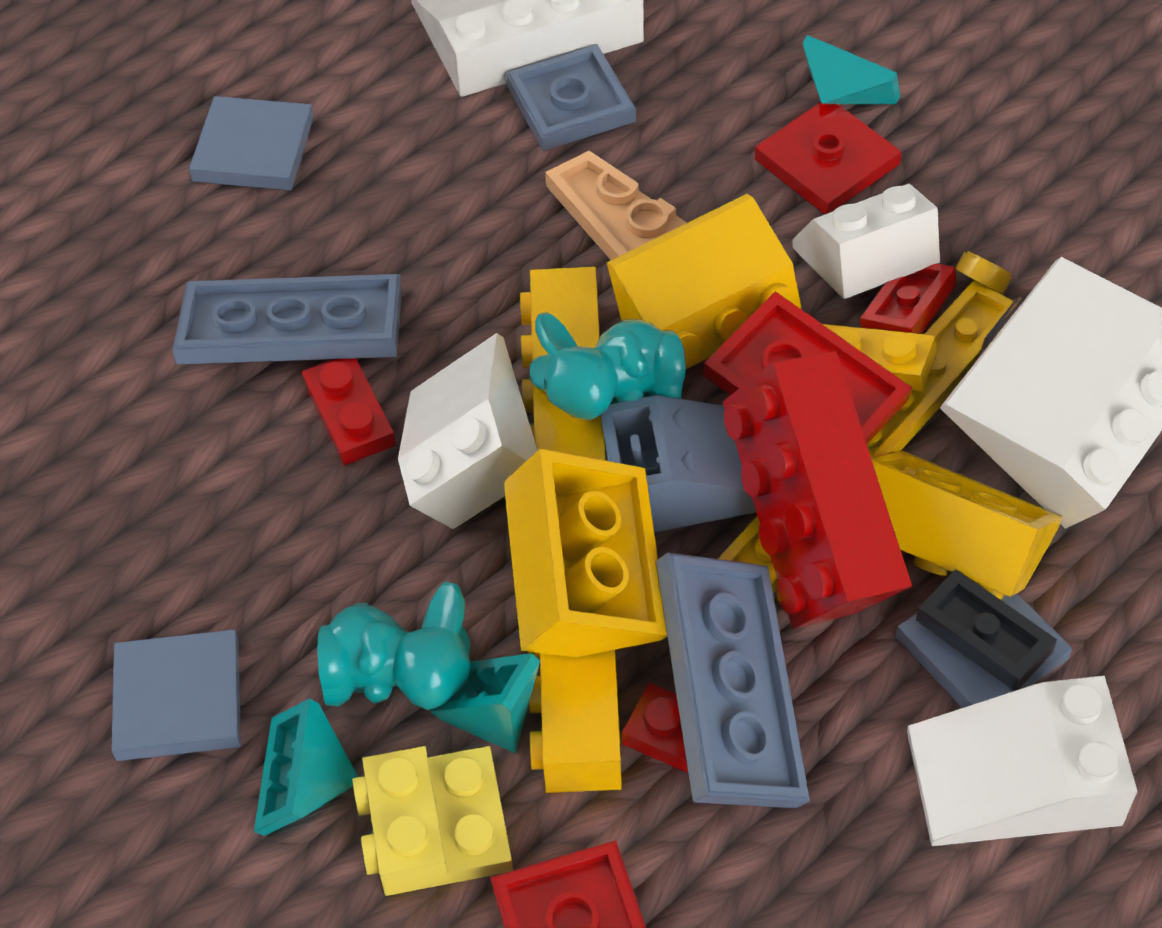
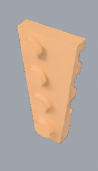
(610, 204)

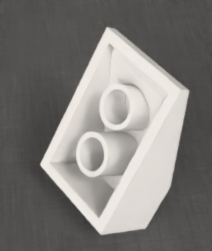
(464, 435)
(1024, 764)

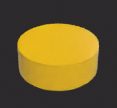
(984, 271)

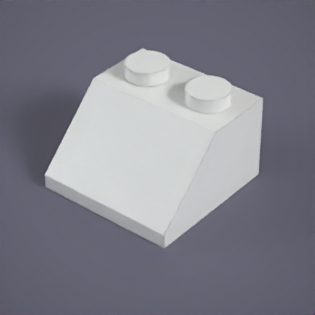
(872, 240)

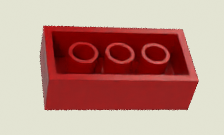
(814, 490)

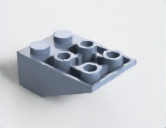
(686, 458)

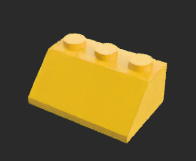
(705, 277)
(963, 524)
(583, 555)

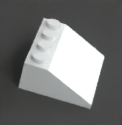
(497, 36)
(1068, 391)

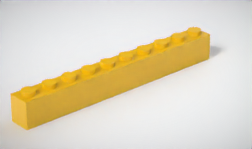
(580, 693)

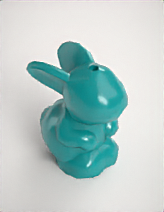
(625, 365)
(373, 653)

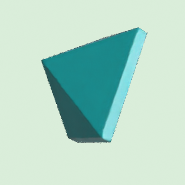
(847, 77)
(493, 699)
(301, 767)

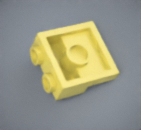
(432, 818)

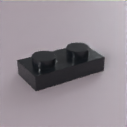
(986, 630)

